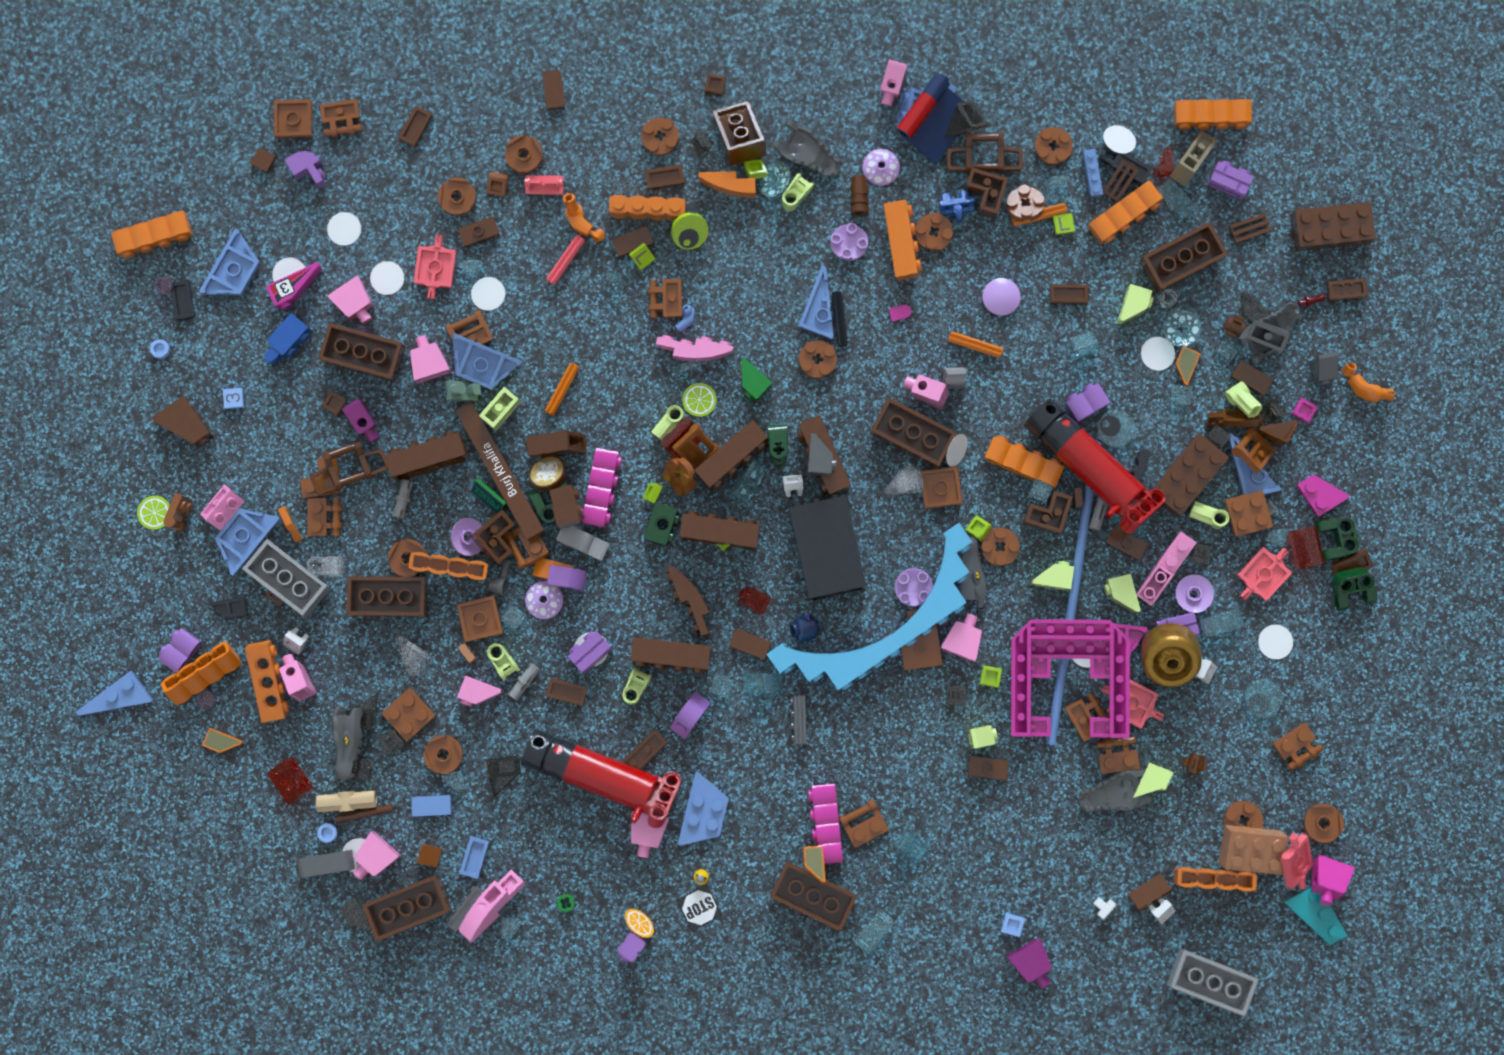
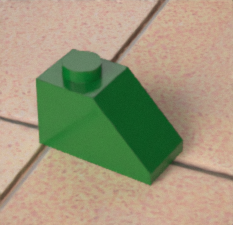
(753, 382)

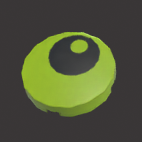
(689, 231)

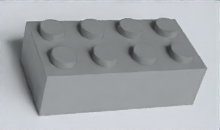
(286, 578)
(1212, 982)

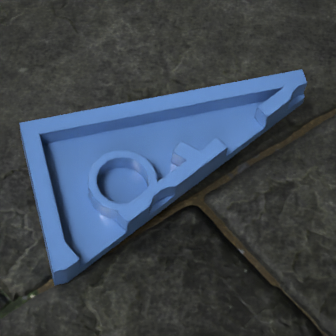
(817, 312)
(1248, 479)
(123, 693)

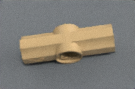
(346, 801)

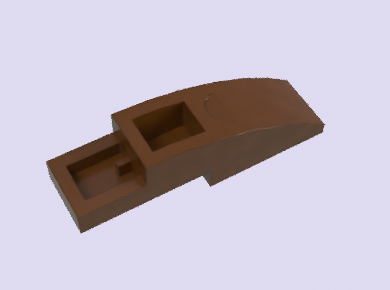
(686, 592)

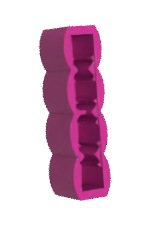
(600, 488)
(826, 822)

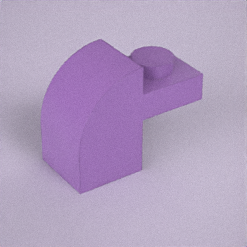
(306, 163)
(567, 578)
(690, 715)

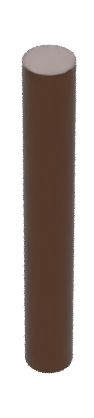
(364, 813)

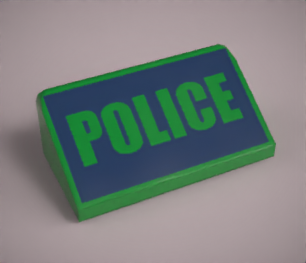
(488, 496)

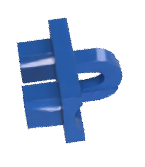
(963, 204)

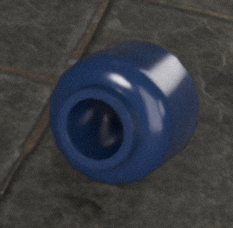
(804, 628)

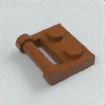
(479, 334)
(690, 451)
(1259, 453)
(177, 511)
(535, 548)
(867, 829)

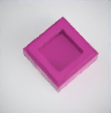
(1304, 410)

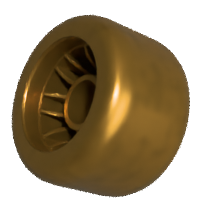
(1171, 655)

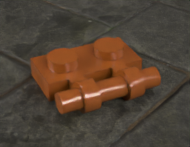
(340, 112)
(672, 298)
(318, 517)
(1080, 715)
(1294, 741)
(1117, 761)

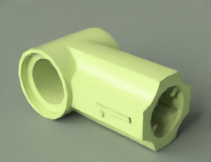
(1241, 396)
(667, 424)
(1207, 514)

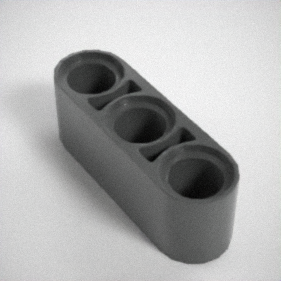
(325, 864)

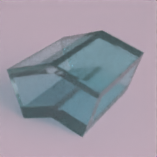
(1084, 344)

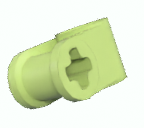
(798, 189)
(502, 662)
(636, 684)

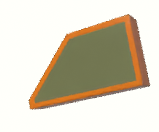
(1186, 363)
(289, 523)
(220, 741)
(814, 862)

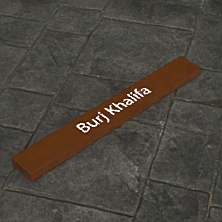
(499, 471)

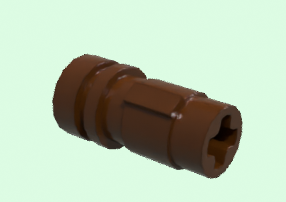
(859, 193)

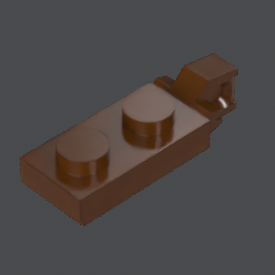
(1233, 418)

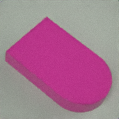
(899, 312)

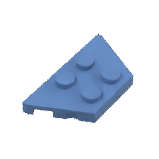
(232, 269)
(480, 362)
(243, 536)
(703, 812)

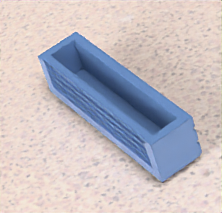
(1092, 173)

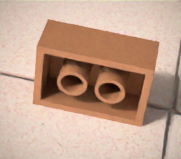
(1252, 849)

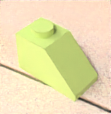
(1135, 303)
(1056, 577)
(1123, 592)
(982, 736)

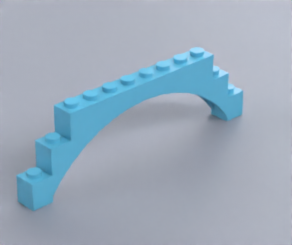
(847, 666)

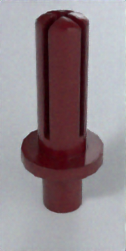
(1307, 301)

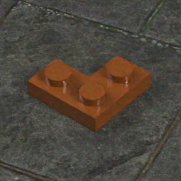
(323, 481)

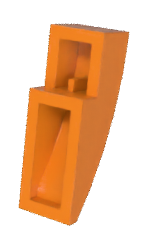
(728, 184)

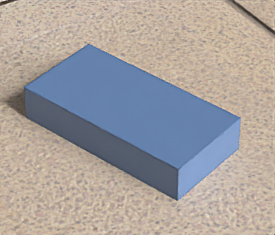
(431, 805)
(474, 857)

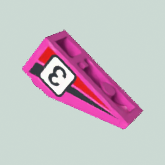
(290, 288)

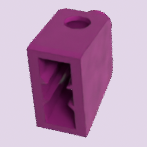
(355, 413)
(1032, 962)

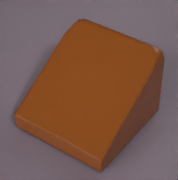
(497, 184)
(429, 855)

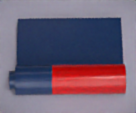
(929, 119)

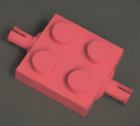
(435, 267)
(1264, 574)
(1141, 704)
(1297, 861)

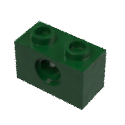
(660, 513)

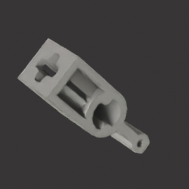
(954, 377)
(583, 542)

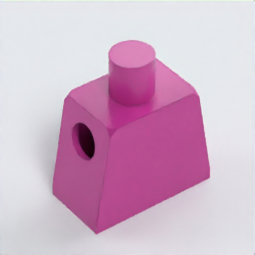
(1330, 879)

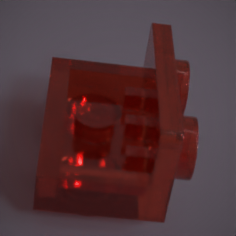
(675, 435)
(1305, 547)
(290, 780)

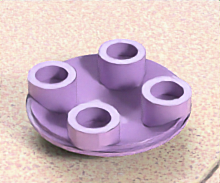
(849, 242)
(1001, 296)
(913, 587)

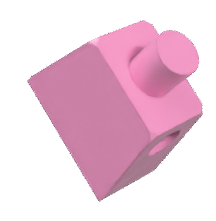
(894, 74)
(353, 300)
(427, 361)
(934, 394)
(963, 639)
(296, 679)
(645, 835)
(374, 856)

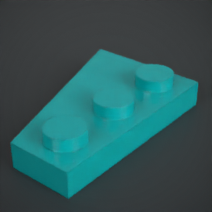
(1317, 916)

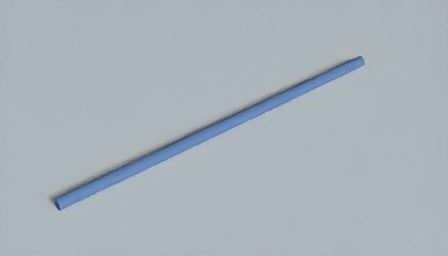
(1071, 610)

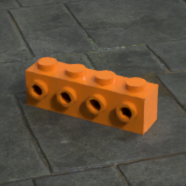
(902, 240)

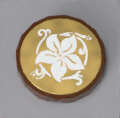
(547, 473)

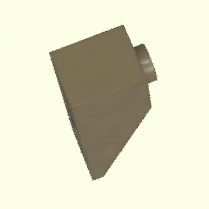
(1193, 158)

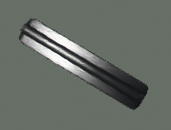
(839, 317)

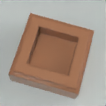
(468, 654)

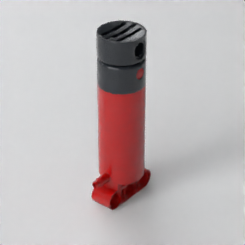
(1094, 466)
(602, 776)

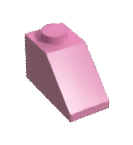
(477, 692)

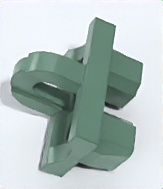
(462, 390)

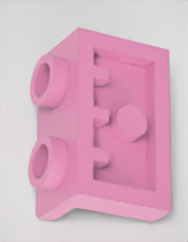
(222, 507)

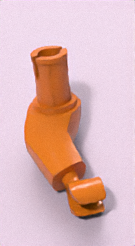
(576, 219)
(1364, 390)

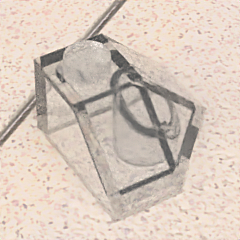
(905, 482)
(413, 656)

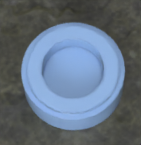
(160, 349)
(327, 833)

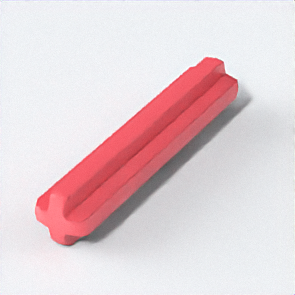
(565, 260)

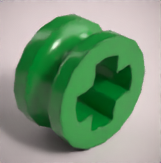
(560, 904)

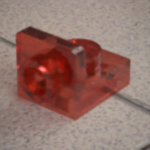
(1166, 160)
(753, 599)

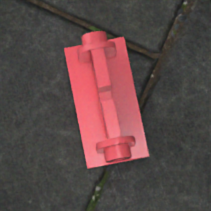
(544, 185)

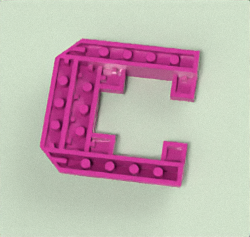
(1070, 639)

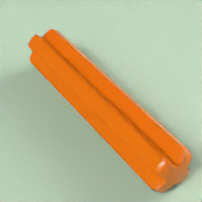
(1047, 213)
(975, 344)
(562, 389)

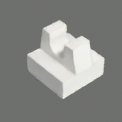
(793, 482)
(294, 642)
(1206, 671)
(1105, 909)
(1163, 912)

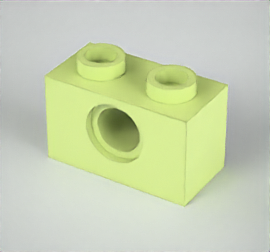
(500, 409)

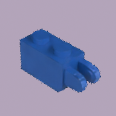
(286, 339)

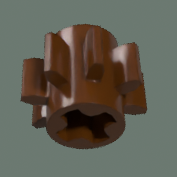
(1234, 326)
(1195, 764)

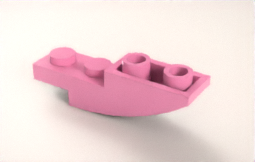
(703, 349)
(1165, 568)
(486, 907)

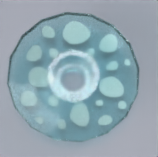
(776, 179)
(1188, 321)

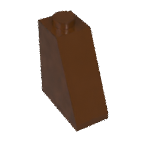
(184, 421)
(556, 444)

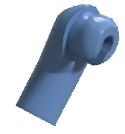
(688, 318)

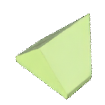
(1153, 779)

